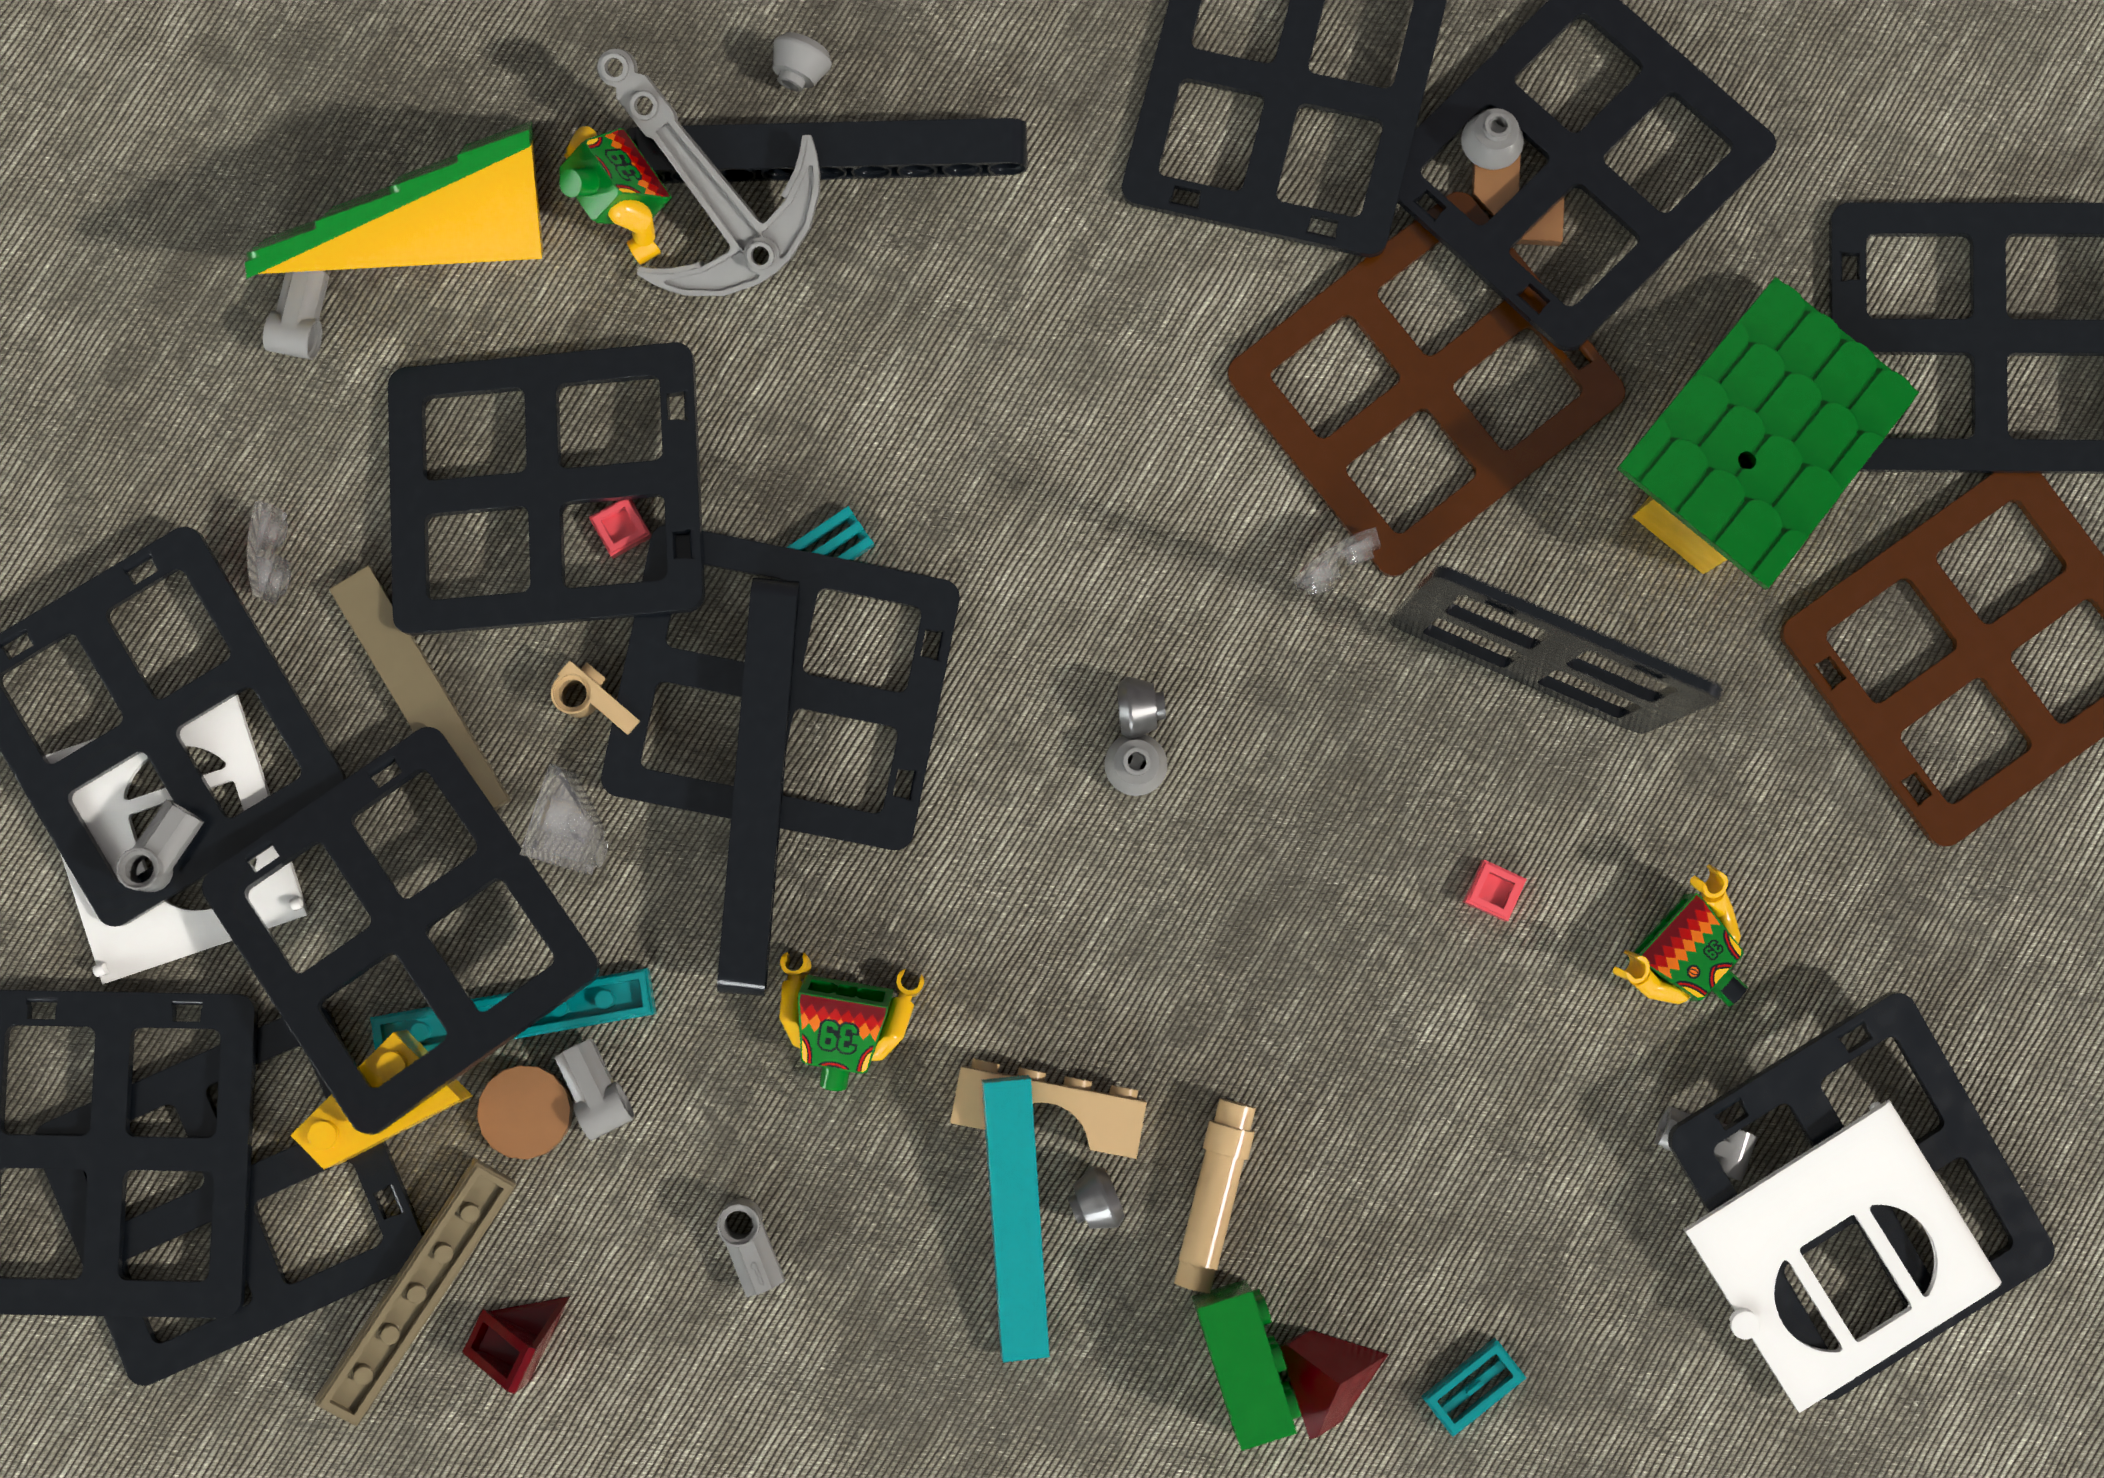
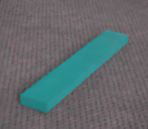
(603, 1001)
(1015, 1218)

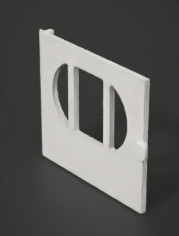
(167, 929)
(1840, 1177)

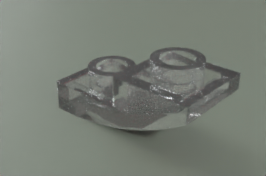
(266, 570)
(1323, 570)

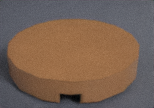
(525, 1112)

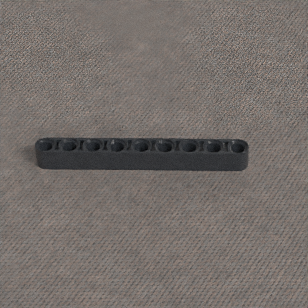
(855, 149)
(758, 787)

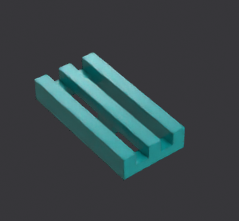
(831, 524)
(1464, 1370)

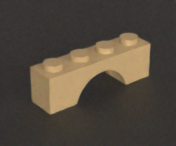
(1109, 1119)

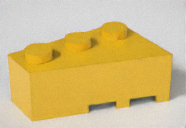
(328, 1132)

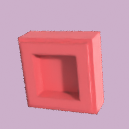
(620, 527)
(1494, 890)

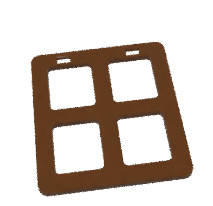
(1422, 385)
(1977, 653)

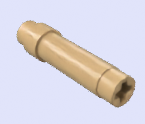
(1226, 1148)

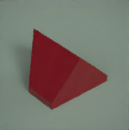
(512, 1341)
(1327, 1377)

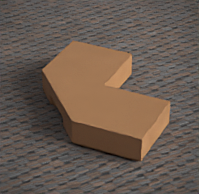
(1497, 187)

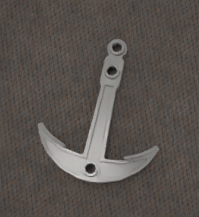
(732, 216)

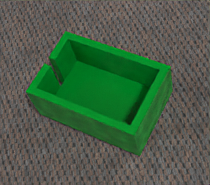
(1247, 1364)

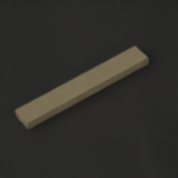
(410, 674)
(415, 1292)

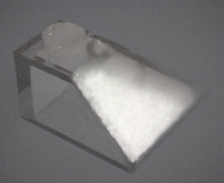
(565, 825)

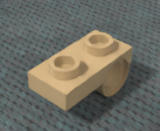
(595, 698)

